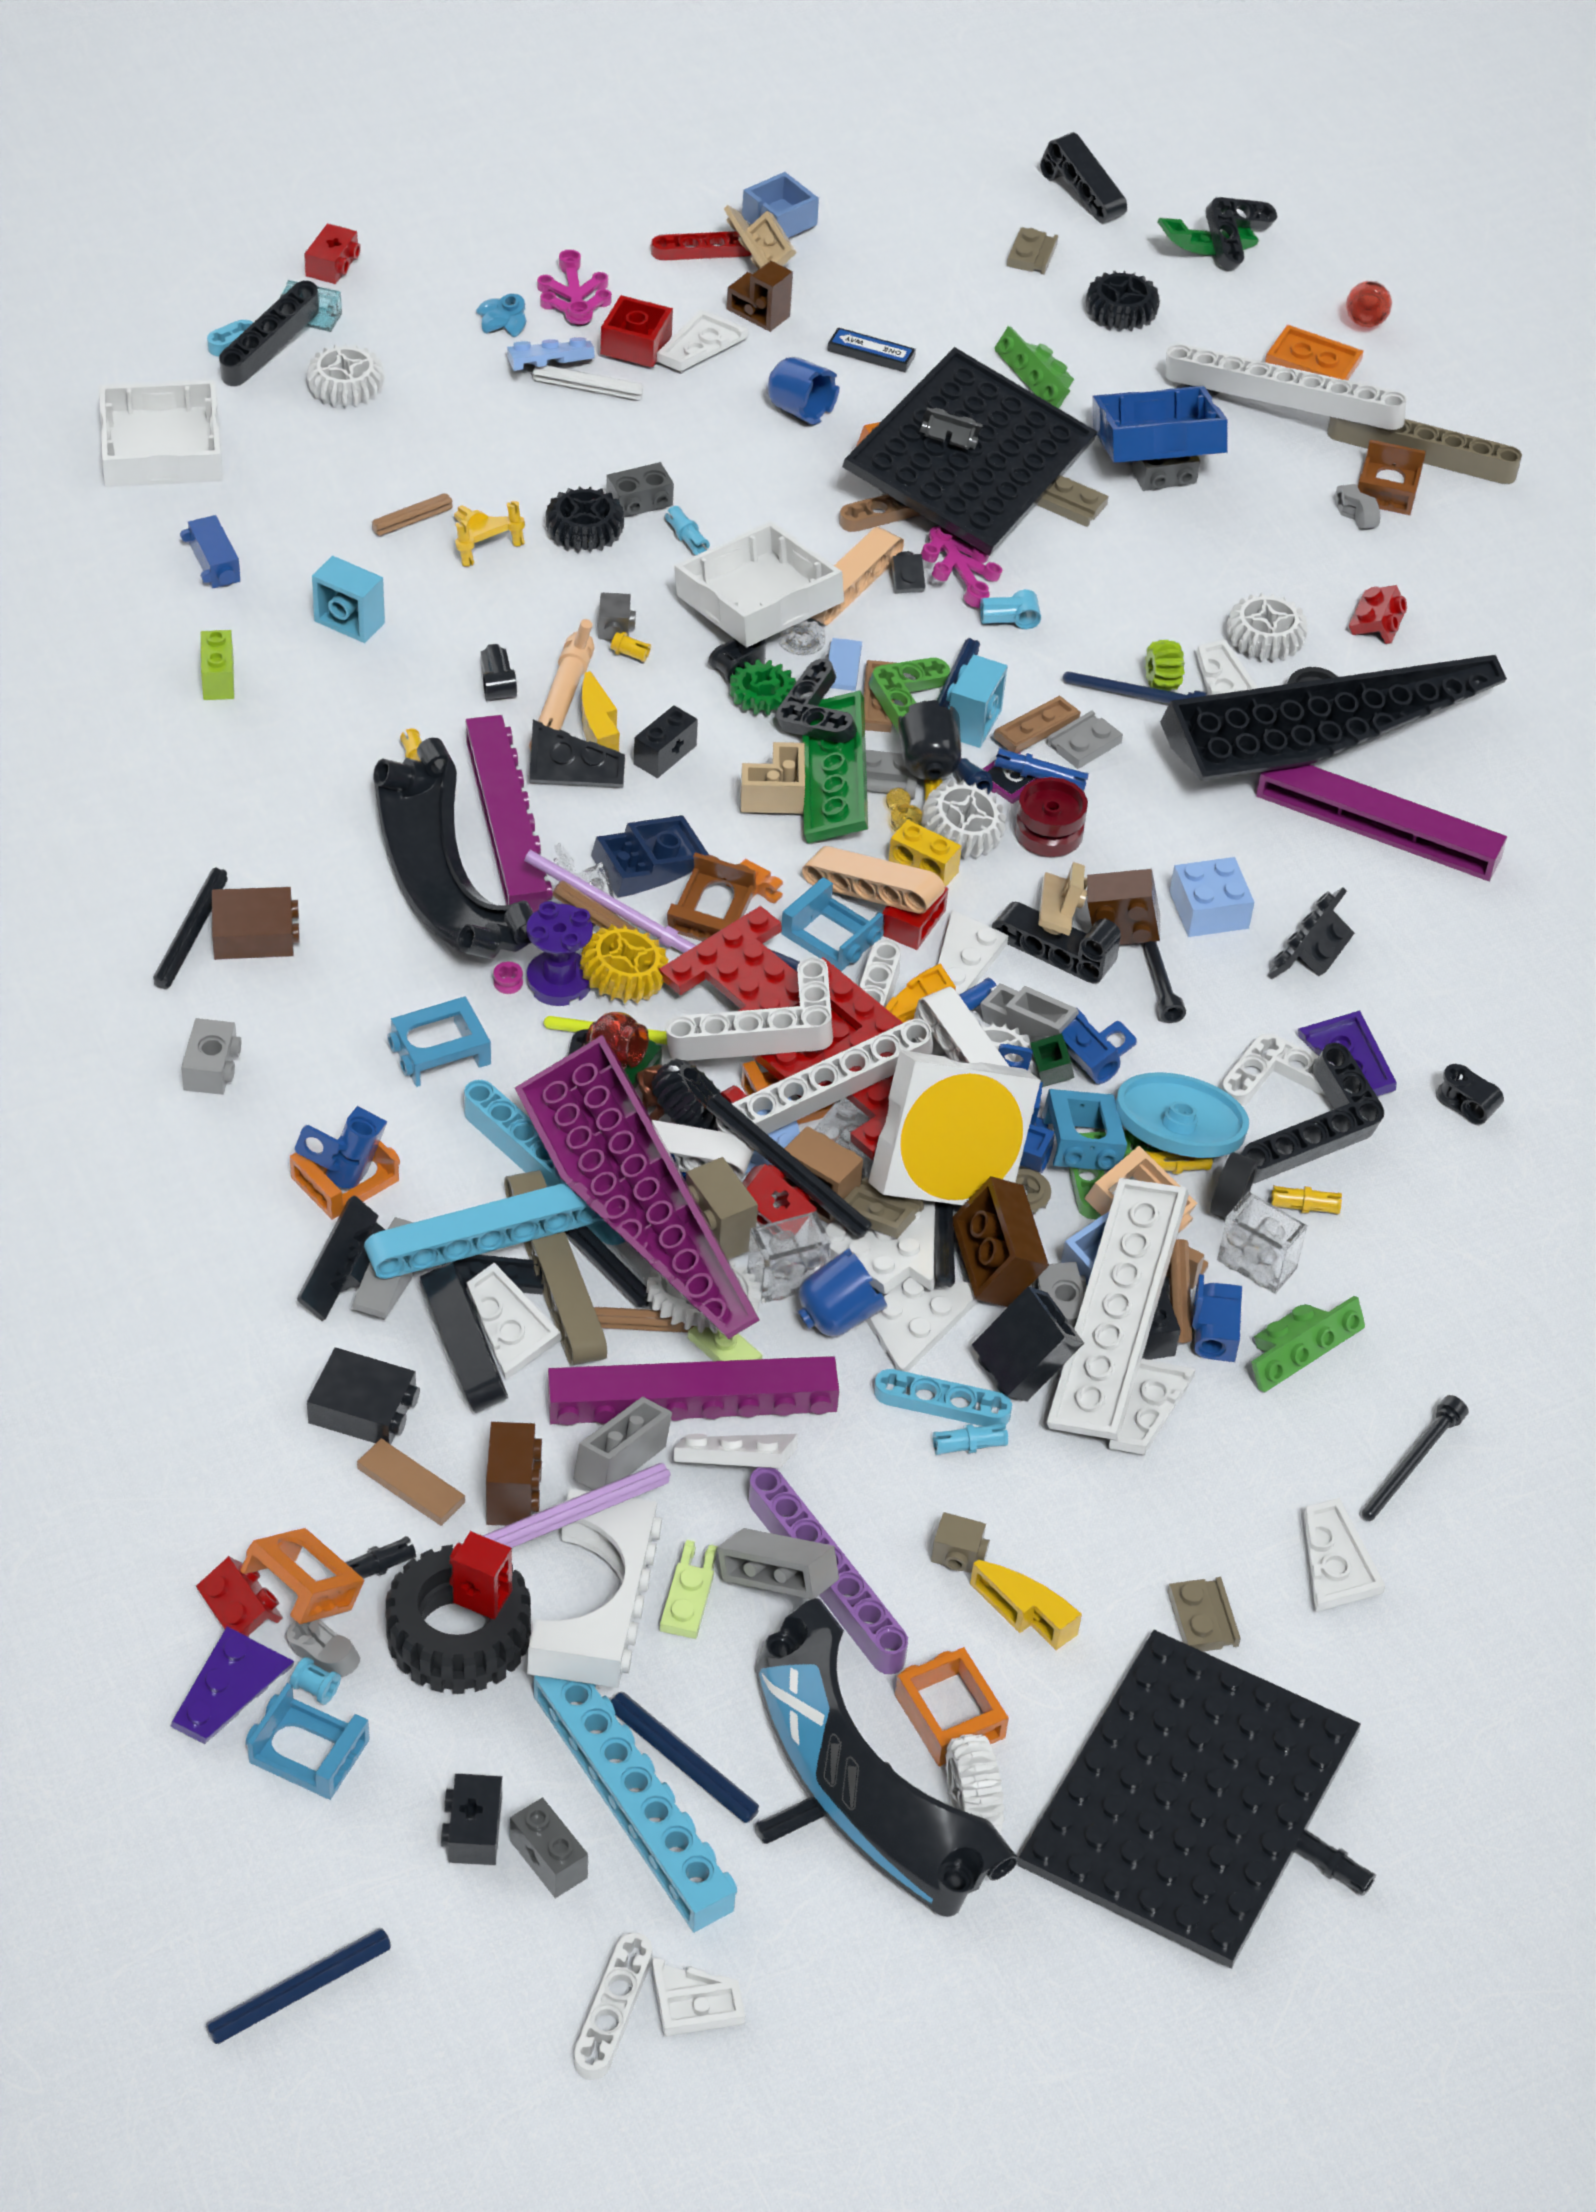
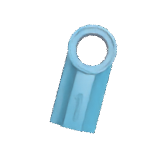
(1018, 609)

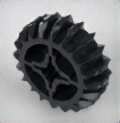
(1122, 300)
(584, 519)
(684, 1094)

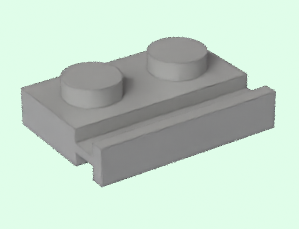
(1085, 739)

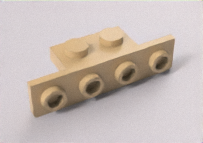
(763, 238)
(1061, 898)

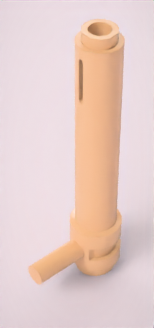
(572, 664)

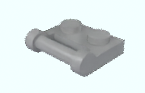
(888, 772)

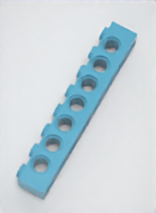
(696, 1902)

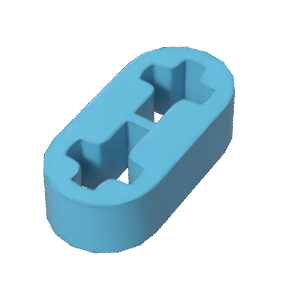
(224, 336)

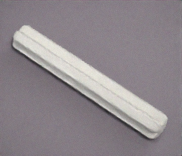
(588, 382)

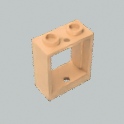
(1142, 1168)

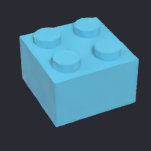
(348, 599)
(978, 698)

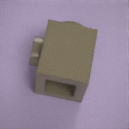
(959, 1543)

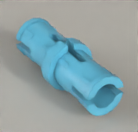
(687, 530)
(970, 1438)

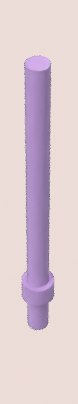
(666, 936)

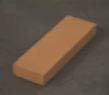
(875, 716)
(1036, 724)
(411, 1482)

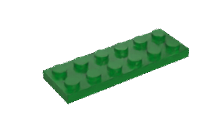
(836, 777)

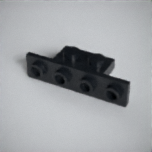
(1319, 940)
(341, 1260)

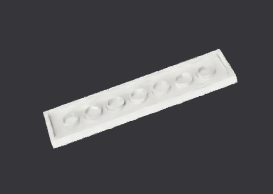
(1118, 1308)

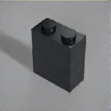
(1027, 1344)
(362, 1397)

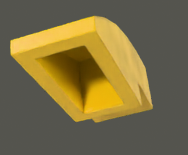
(598, 714)
(1026, 1603)

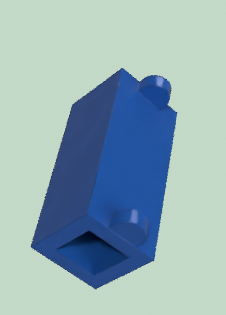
(212, 551)

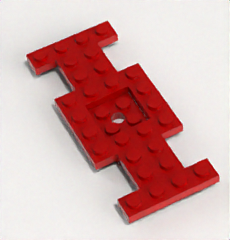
(758, 979)

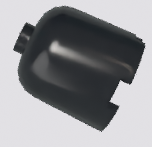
(930, 740)

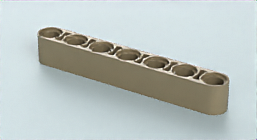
(1442, 446)
(563, 1284)

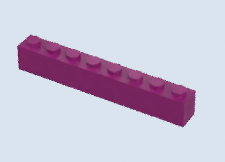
(506, 810)
(1385, 818)
(695, 1389)

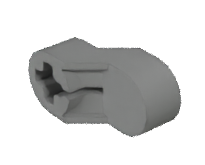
(1357, 506)
(338, 1651)

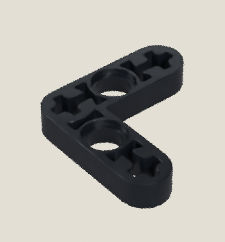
(1230, 250)
(797, 713)

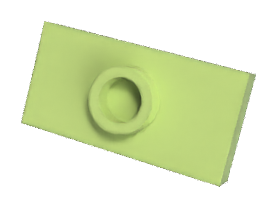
(720, 1347)

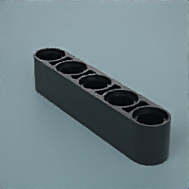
(269, 333)
(464, 1337)

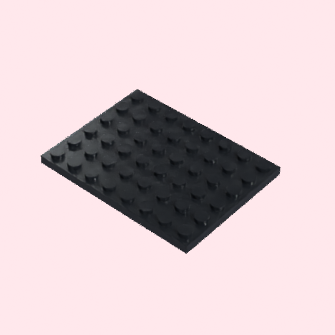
(977, 490)
(1190, 1797)

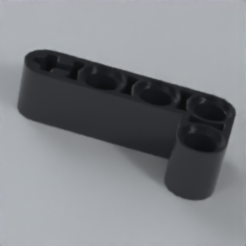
(1072, 159)
(1079, 954)

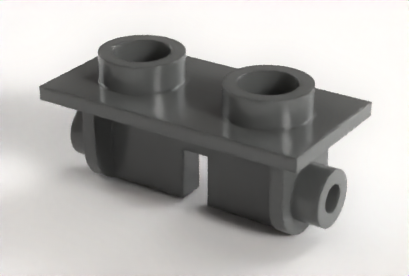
(938, 422)

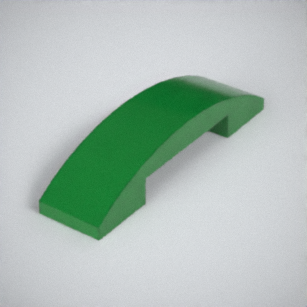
(1199, 240)

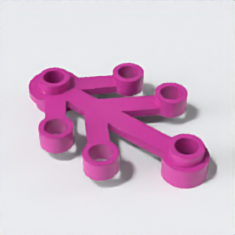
(577, 311)
(947, 542)

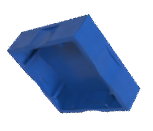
(1160, 424)

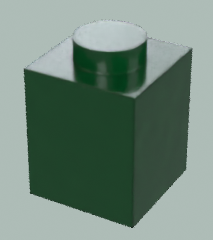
(1052, 1060)

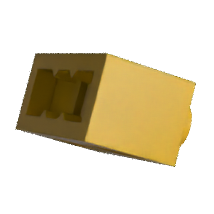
(925, 850)

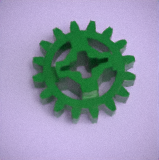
(761, 686)

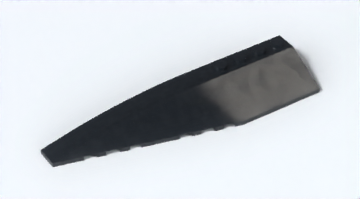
(1314, 718)

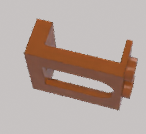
(1390, 494)
(707, 871)

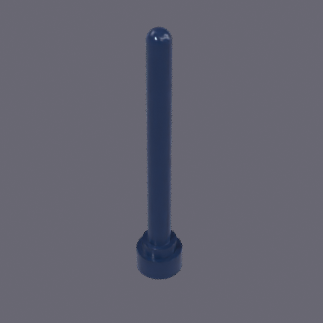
(1126, 688)

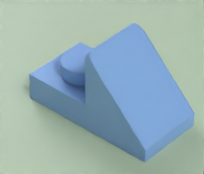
(845, 657)

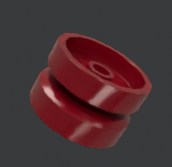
(1051, 816)

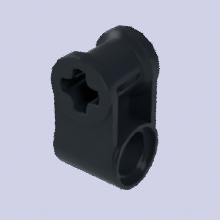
(735, 656)
(1471, 1096)

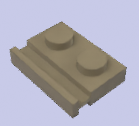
(1032, 250)
(1074, 501)
(886, 1213)
(1204, 1614)

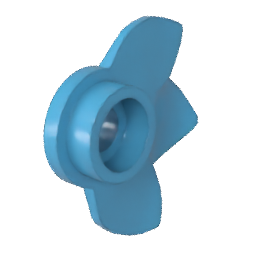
(503, 312)

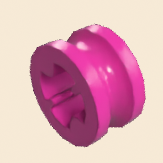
(508, 985)

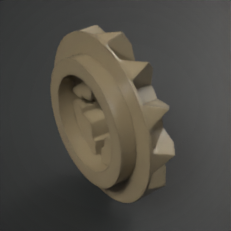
(1037, 1188)

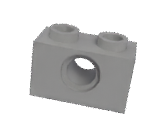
(210, 1056)
(1064, 1287)

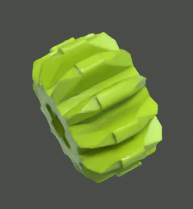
(1164, 665)

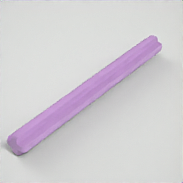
(581, 1506)

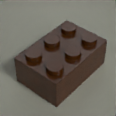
(999, 1241)

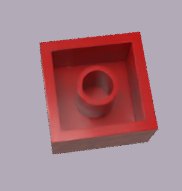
(636, 330)

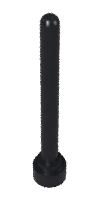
(1170, 1006)
(1449, 1414)

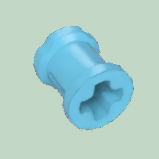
(315, 1680)

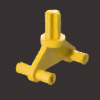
(477, 526)

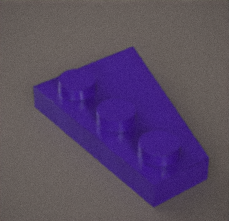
(1356, 1036)
(228, 1682)

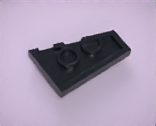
(572, 761)

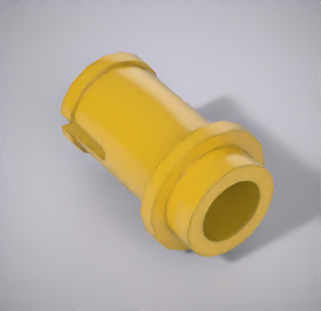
(629, 646)

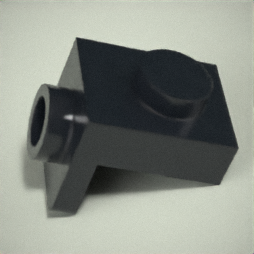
(907, 572)

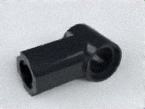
(498, 678)

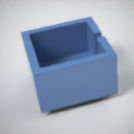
(786, 199)

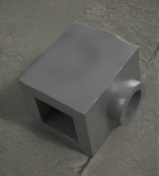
(615, 615)

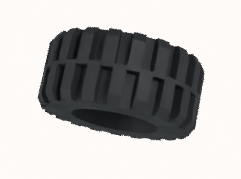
(445, 1658)

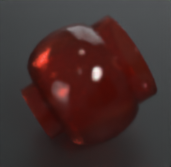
(1369, 303)
(624, 1036)

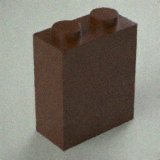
(254, 923)

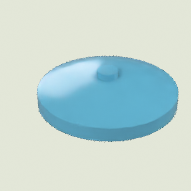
(1182, 1115)

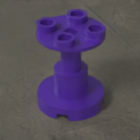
(556, 972)

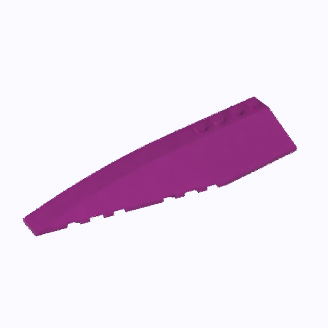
(628, 1177)

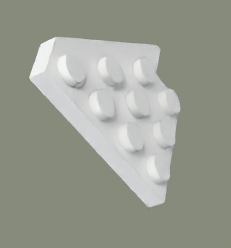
(892, 1259)

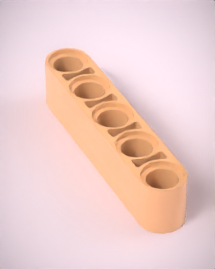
(862, 567)
(875, 879)

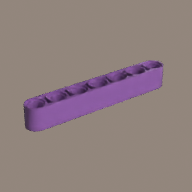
(850, 1611)

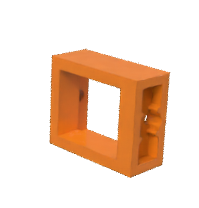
(948, 1664)

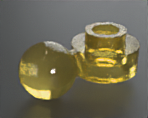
(898, 802)

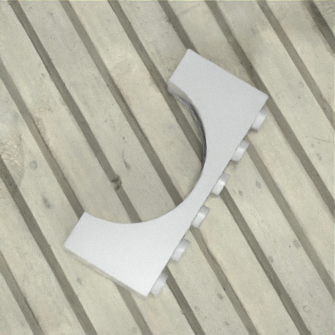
(596, 1644)

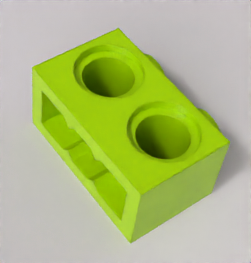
(217, 665)

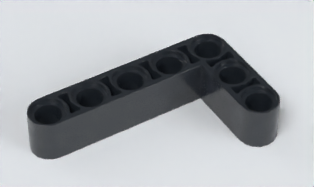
(1320, 1129)

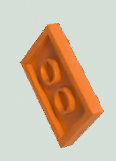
(1314, 354)

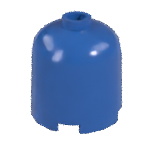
(803, 389)
(839, 1296)

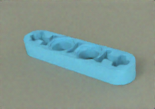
(941, 1403)

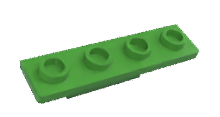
(1036, 367)
(1303, 1339)

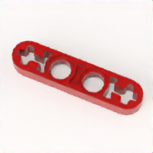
(674, 247)

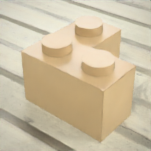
(777, 785)

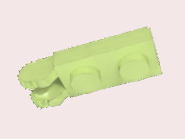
(688, 1593)

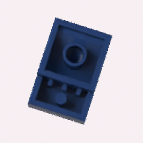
(648, 854)

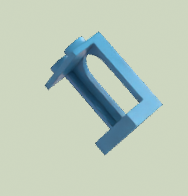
(819, 901)
(416, 1059)
(1089, 1110)
(287, 1712)

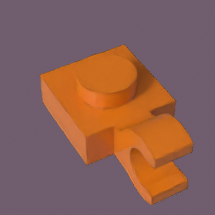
(765, 883)

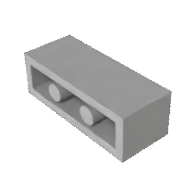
(622, 1444)
(778, 1563)

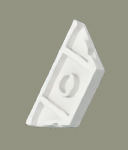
(919, 1319)

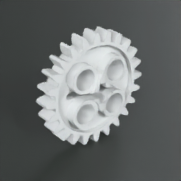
(674, 1304)

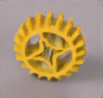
(623, 963)

